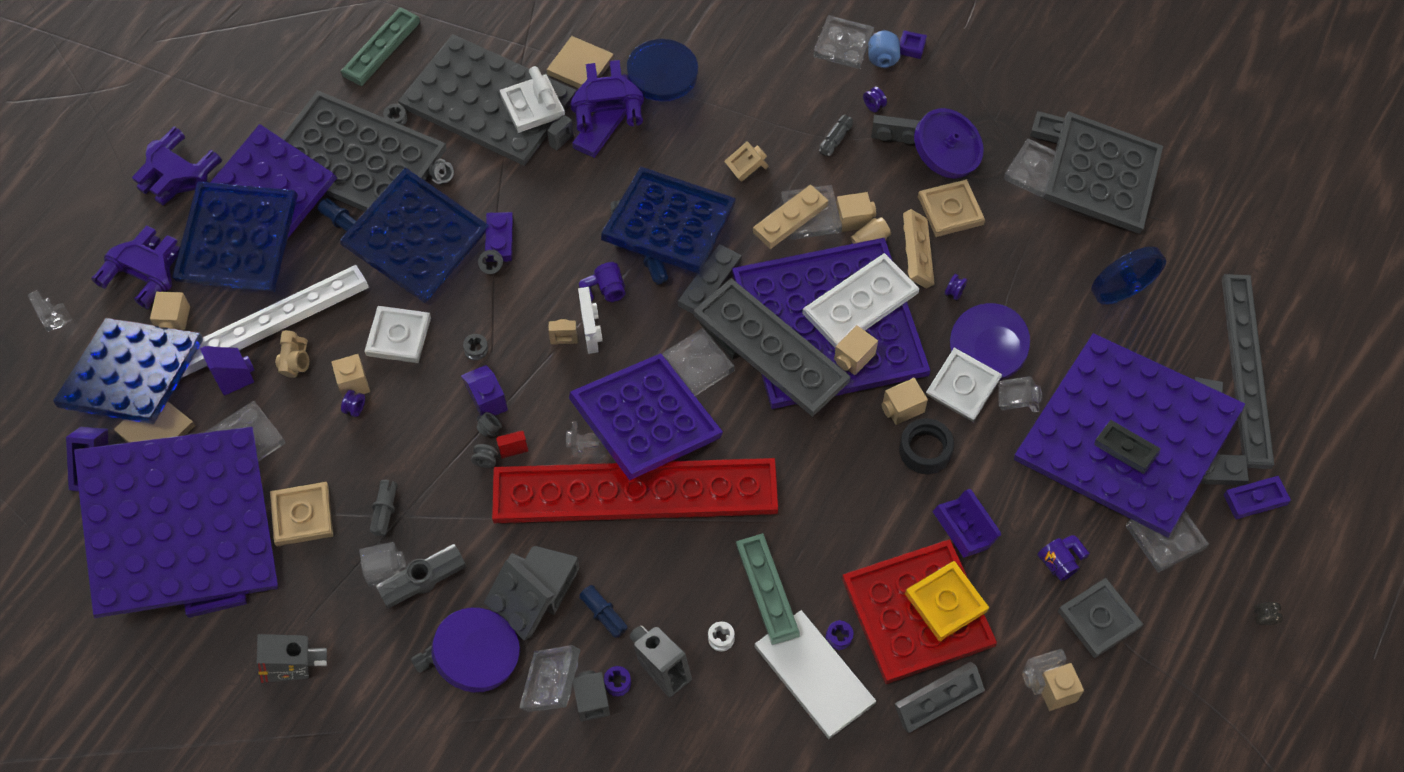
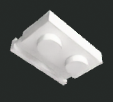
(589, 313)

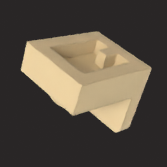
(746, 160)

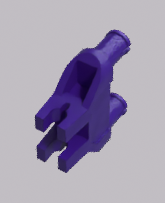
(606, 94)
(168, 173)
(143, 260)

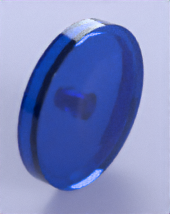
(662, 69)
(1128, 275)

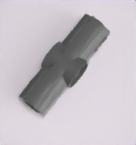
(404, 583)

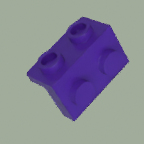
(967, 524)

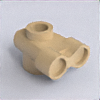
(293, 354)

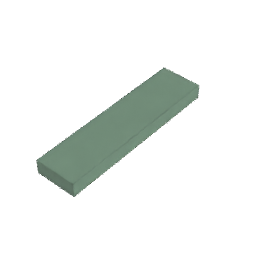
(380, 46)
(767, 589)

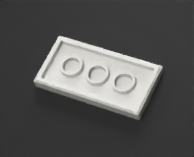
(861, 299)
(817, 677)

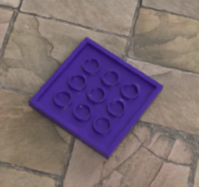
(274, 163)
(645, 416)

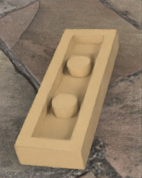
(790, 216)
(918, 248)

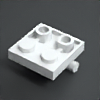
(532, 102)

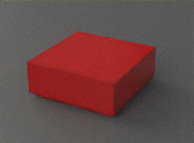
(512, 444)

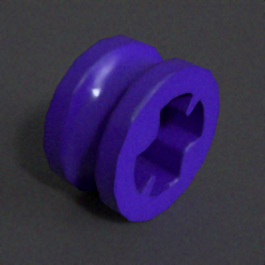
(875, 99)
(956, 287)
(353, 403)
(845, 629)
(625, 676)

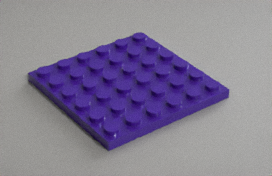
(798, 280)
(1147, 399)
(174, 521)

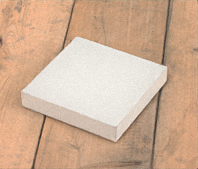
(397, 334)
(963, 384)

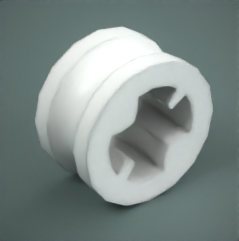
(716, 643)

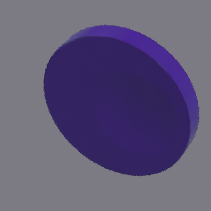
(948, 143)
(993, 337)
(475, 649)

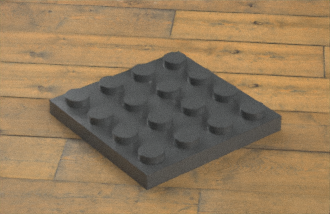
(1103, 172)

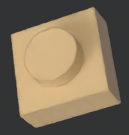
(563, 332)

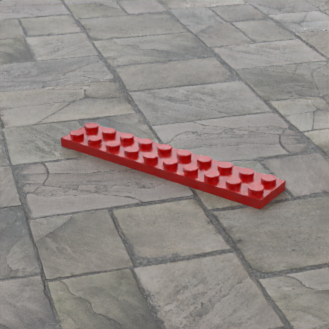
(607, 494)

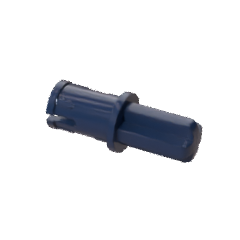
(338, 216)
(656, 270)
(603, 611)

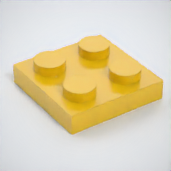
(946, 600)

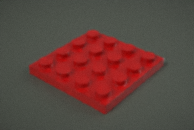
(893, 626)

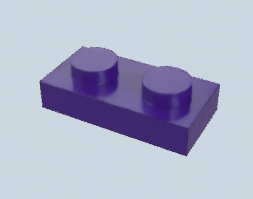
(499, 235)
(1257, 497)

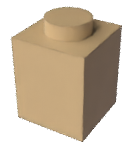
(855, 211)
(170, 310)
(855, 350)
(350, 375)
(904, 401)
(1061, 687)

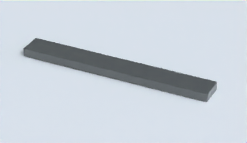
(1247, 371)

